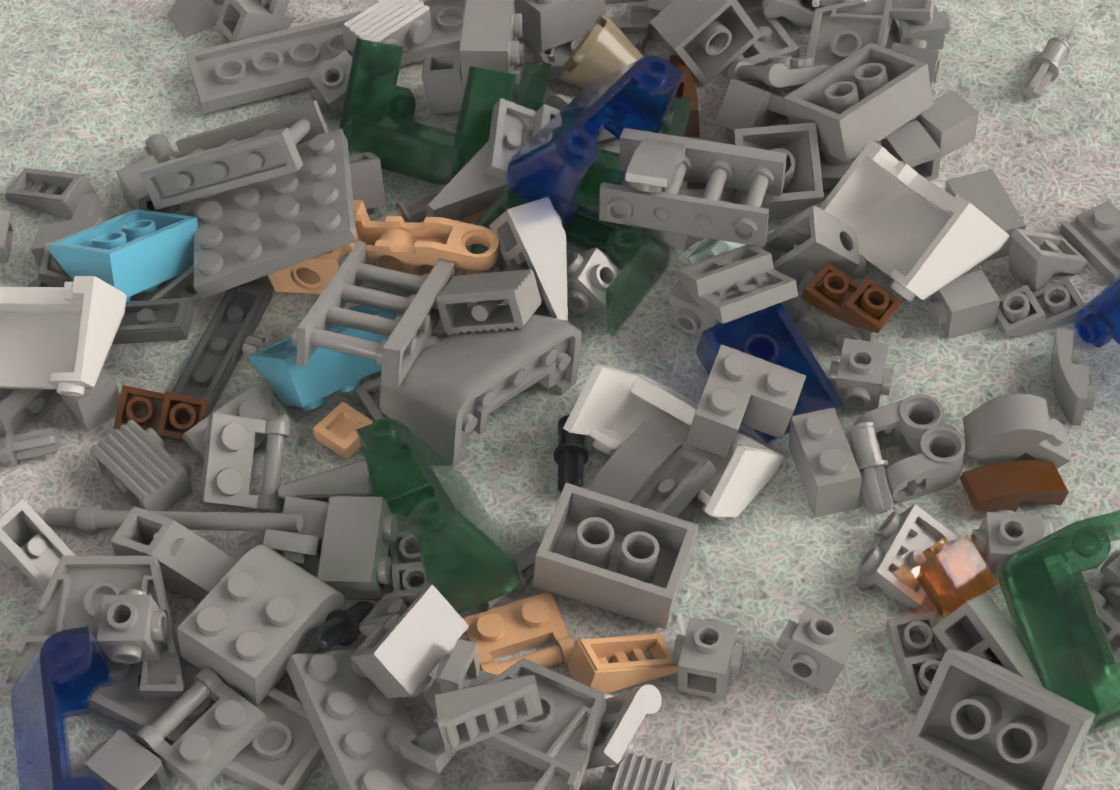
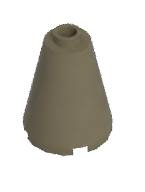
(598, 54)

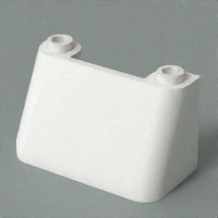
(910, 224)
(58, 334)

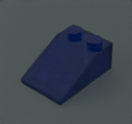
(774, 338)

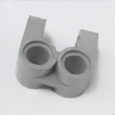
(920, 430)

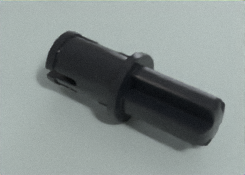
(570, 456)
(339, 628)

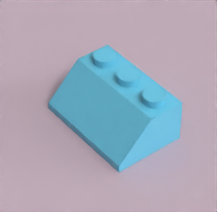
(130, 250)
(324, 372)

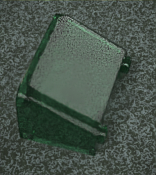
(451, 527)

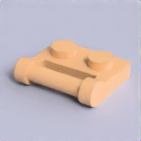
(518, 628)

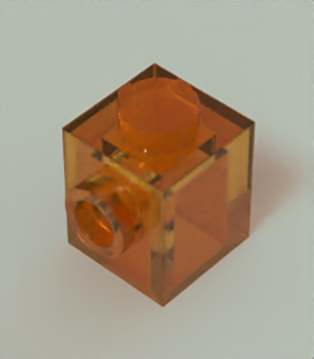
(953, 574)

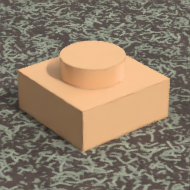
(339, 431)

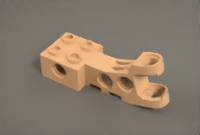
(398, 247)

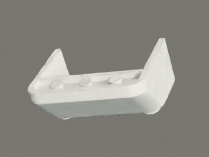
(621, 400)

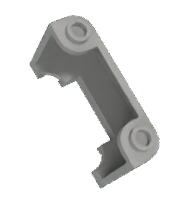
(474, 374)

